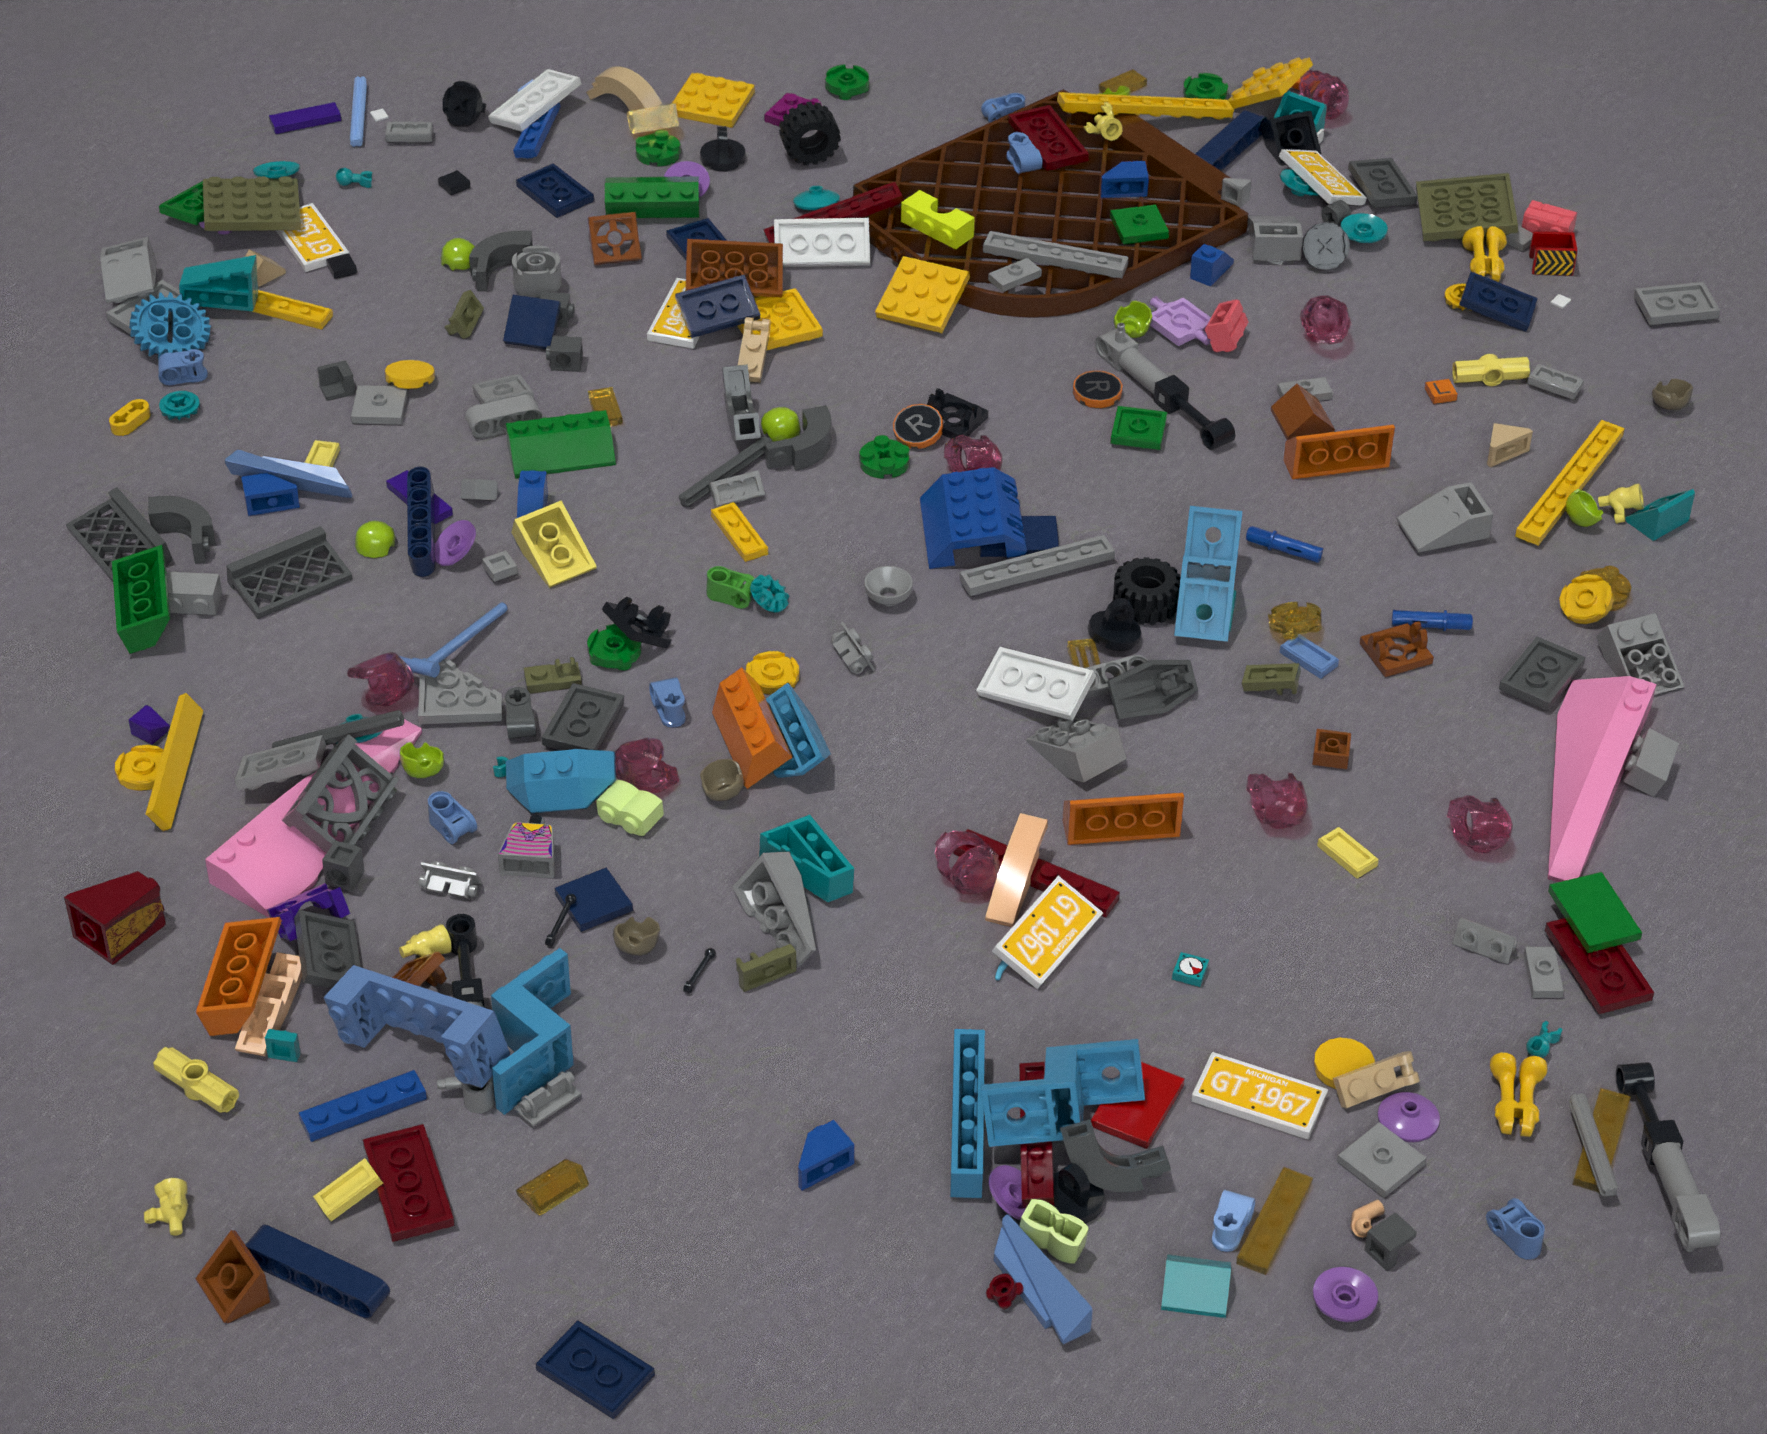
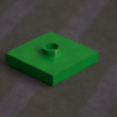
(1139, 224)
(1138, 427)

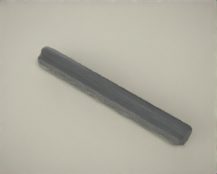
(725, 471)
(355, 729)

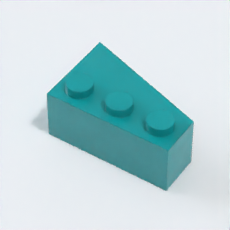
(222, 284)
(818, 859)

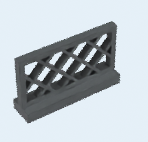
(123, 514)
(278, 559)

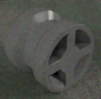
(1336, 212)

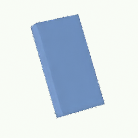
(1309, 656)

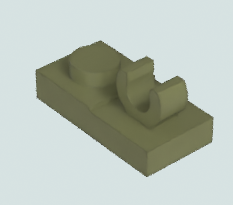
(465, 315)
(552, 677)
(1272, 677)
(766, 968)

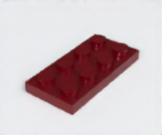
(1050, 137)
(1605, 975)
(411, 1186)

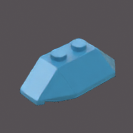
(799, 732)
(560, 778)

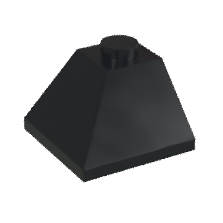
(1290, 133)

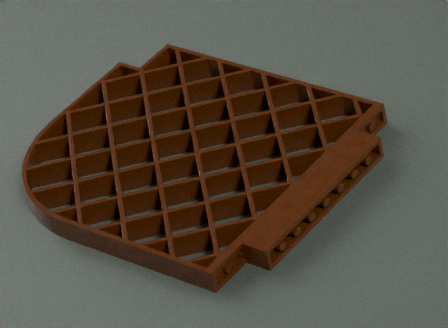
(1174, 176)

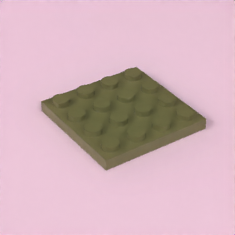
(251, 204)
(1458, 204)

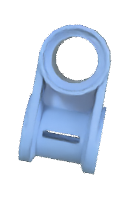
(1231, 1220)

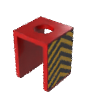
(1553, 253)

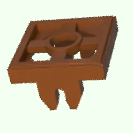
(599, 256)
(1388, 664)
(423, 969)

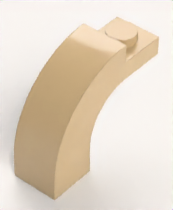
(627, 86)

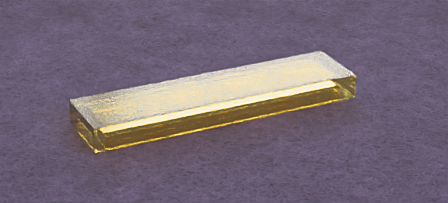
(1609, 1119)
(1274, 1221)

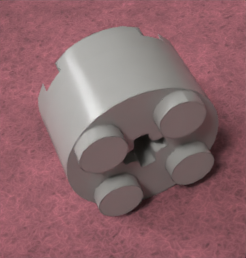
(536, 271)

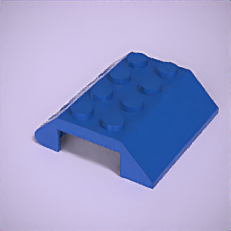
(971, 512)

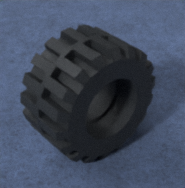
(811, 148)
(1149, 587)

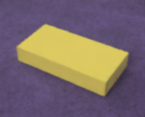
(323, 453)
(1347, 852)
(348, 1189)

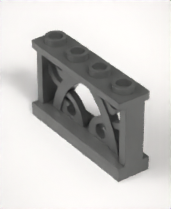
(341, 761)

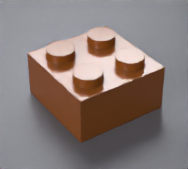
(1331, 748)

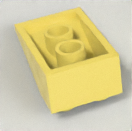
(552, 544)

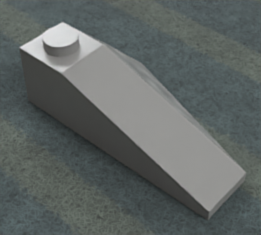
(776, 898)

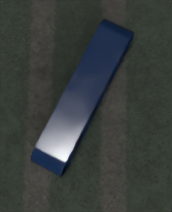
(1232, 139)
(421, 521)
(317, 1272)

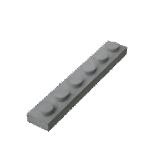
(1055, 254)
(1036, 565)

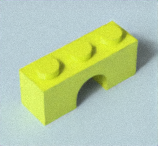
(949, 228)

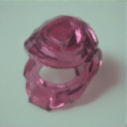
(1329, 92)
(1325, 320)
(978, 453)
(387, 678)
(637, 760)
(1277, 802)
(1490, 823)
(975, 869)

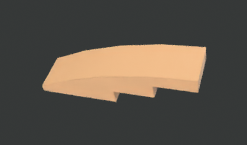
(1016, 870)
(272, 1004)

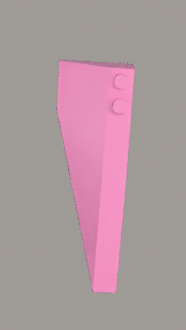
(1590, 755)
(275, 862)

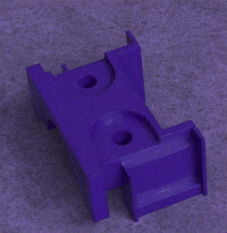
(319, 897)

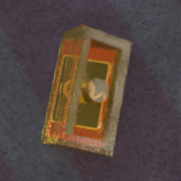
(553, 1186)

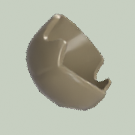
(1673, 395)
(722, 779)
(637, 937)

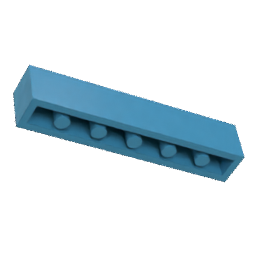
(967, 1114)

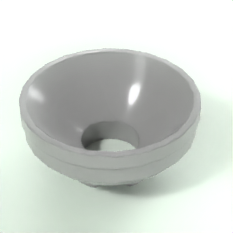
(891, 580)

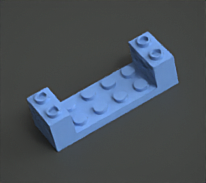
(368, 1000)

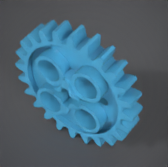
(150, 325)

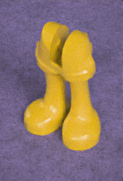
(1495, 242)
(1531, 1072)

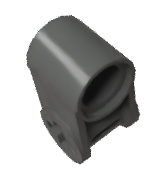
(519, 713)

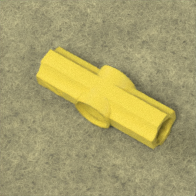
(1490, 370)
(196, 1079)

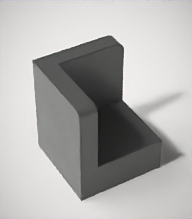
(336, 380)
(1387, 1238)

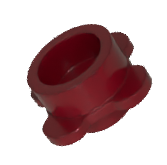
(1001, 1283)

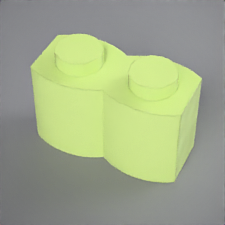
(629, 807)
(1058, 1233)

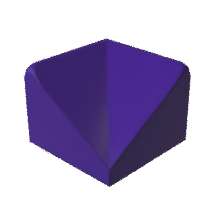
(148, 725)

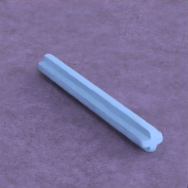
(358, 111)

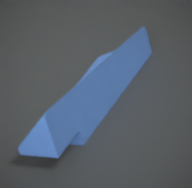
(305, 475)
(1045, 1287)

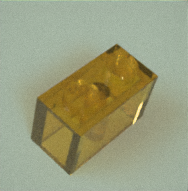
(652, 118)

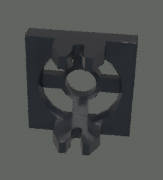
(973, 414)
(647, 629)

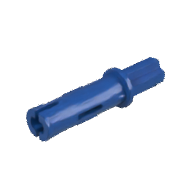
(1284, 544)
(1433, 619)

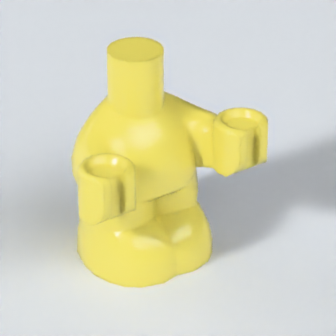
(1106, 125)
(1622, 499)
(427, 942)
(172, 1204)

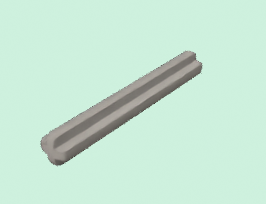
(1593, 1145)

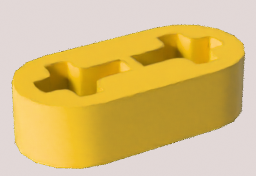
(129, 417)

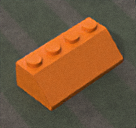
(1339, 452)
(749, 727)
(1123, 818)
(236, 974)

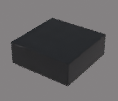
(454, 182)
(341, 266)

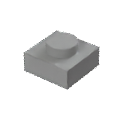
(499, 566)

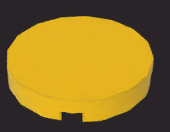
(409, 374)
(1586, 599)
(773, 671)
(138, 767)
(1340, 1057)

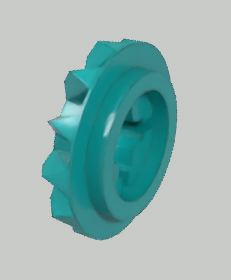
(179, 404)
(765, 598)

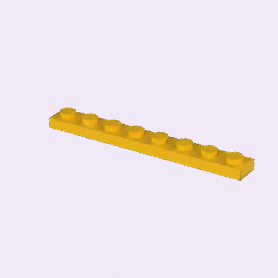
(1149, 105)
(1572, 477)

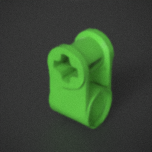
(728, 586)

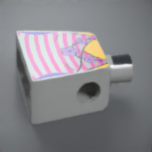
(528, 849)

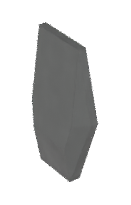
(1152, 687)

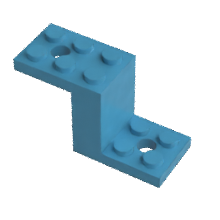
(1208, 573)
(532, 1030)
(1069, 1083)

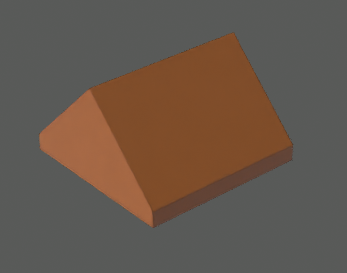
(1300, 414)
(233, 1280)

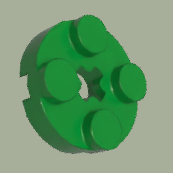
(847, 81)
(1205, 87)
(658, 148)
(893, 454)
(601, 651)

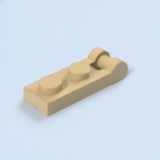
(754, 347)
(1375, 1079)

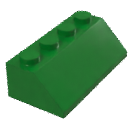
(653, 196)
(561, 443)
(141, 598)

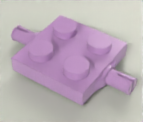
(1179, 321)

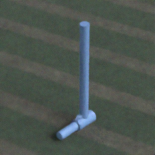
(431, 667)

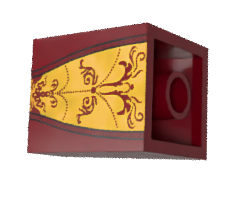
(116, 915)

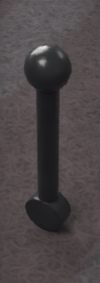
(570, 899)
(709, 954)

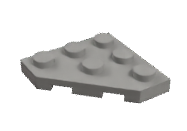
(457, 698)

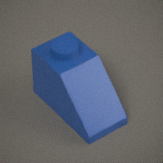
(1125, 180)
(1209, 264)
(531, 492)
(268, 494)
(824, 1154)

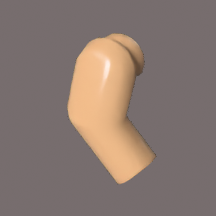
(1362, 1217)

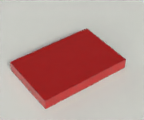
(1141, 1119)

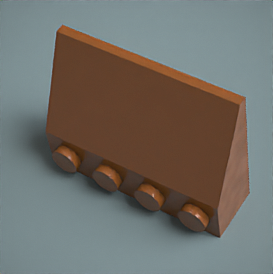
(720, 260)

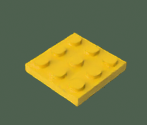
(1269, 82)
(713, 99)
(922, 294)
(789, 318)

